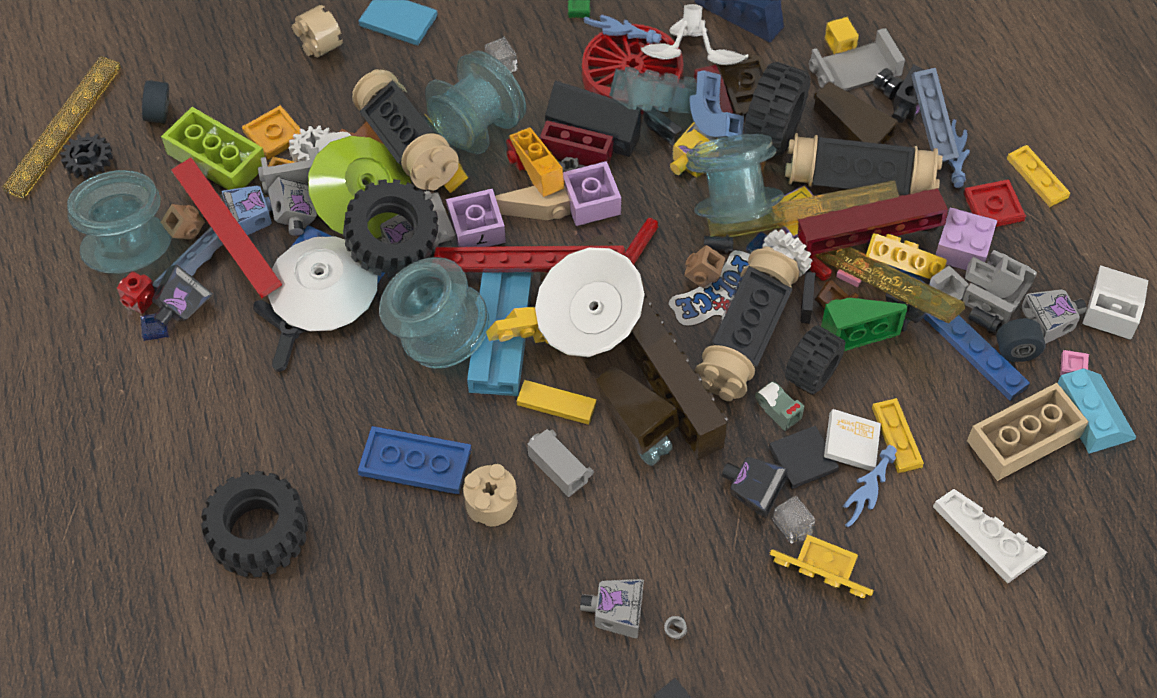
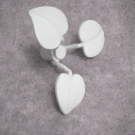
(694, 26)

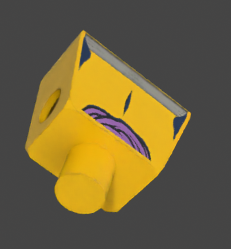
(689, 140)

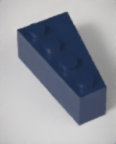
(756, 16)

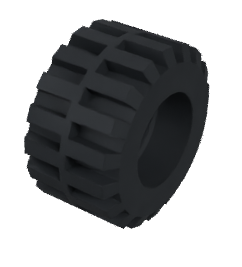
(815, 359)

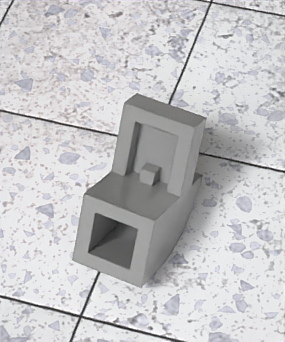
(997, 280)

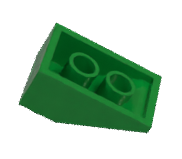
(863, 320)

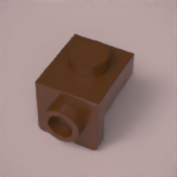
(832, 292)

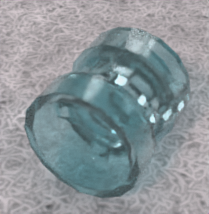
(653, 455)

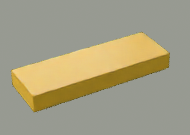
(1038, 175)
(556, 402)
(897, 434)

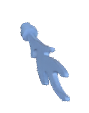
(614, 27)
(958, 177)
(870, 489)

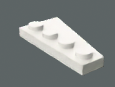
(997, 545)

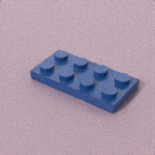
(415, 460)

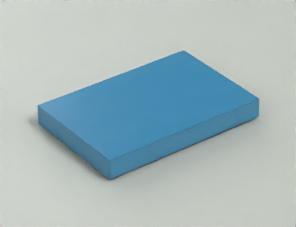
(399, 19)

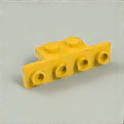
(904, 256)
(827, 561)

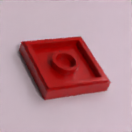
(995, 202)

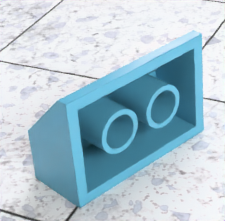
(1094, 400)

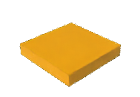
(272, 131)

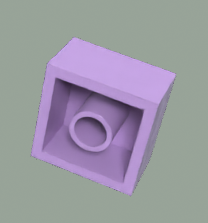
(592, 193)
(476, 219)
(965, 237)

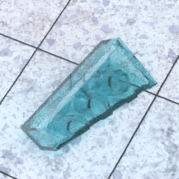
(652, 91)

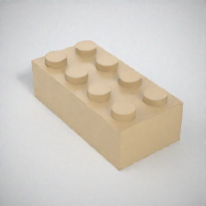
(1027, 431)

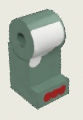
(779, 405)

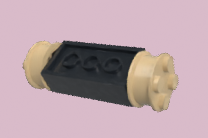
(405, 130)
(861, 164)
(747, 323)

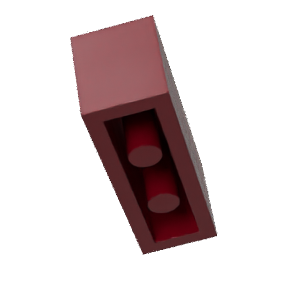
(577, 143)

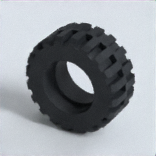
(778, 104)
(389, 199)
(244, 495)

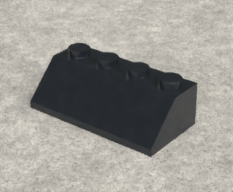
(595, 113)

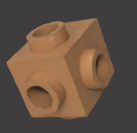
(182, 221)
(704, 266)

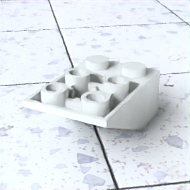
(1116, 302)

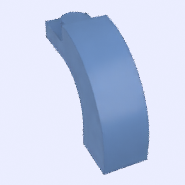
(707, 110)

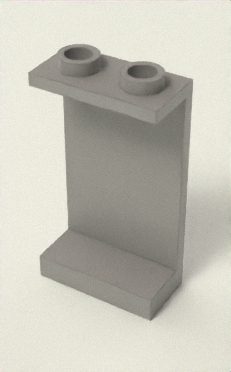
(859, 65)

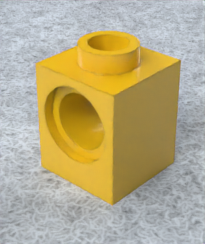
(841, 35)

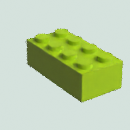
(215, 149)

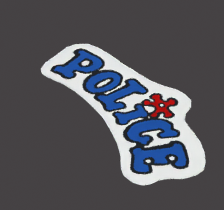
(713, 299)

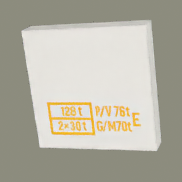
(852, 440)

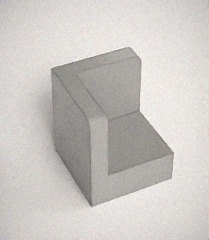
(950, 283)

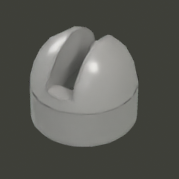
(679, 623)

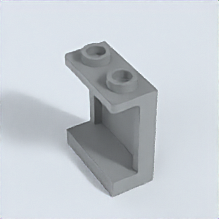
(295, 171)
(1003, 307)

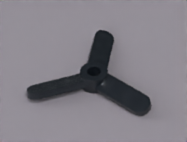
(287, 336)

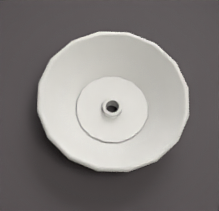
(573, 290)
(324, 299)

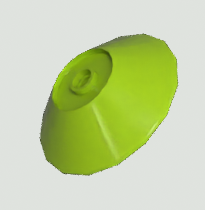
(339, 175)

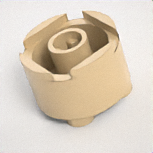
(317, 31)
(490, 495)

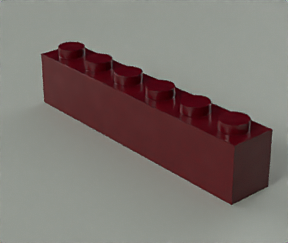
(859, 223)

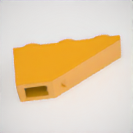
(538, 161)

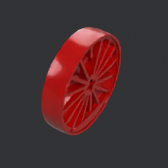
(621, 60)

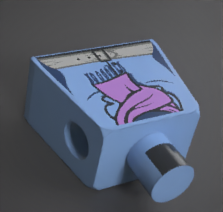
(249, 207)

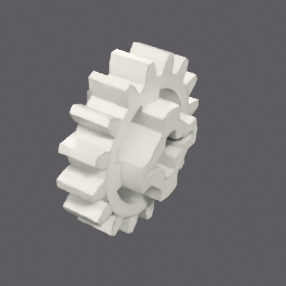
(306, 140)
(790, 247)

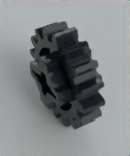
(86, 155)

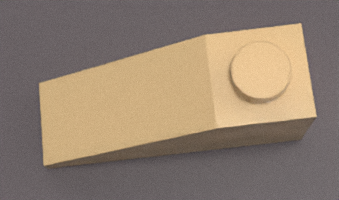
(531, 204)

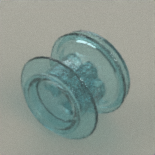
(481, 97)
(734, 178)
(118, 221)
(434, 312)

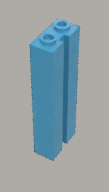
(496, 364)

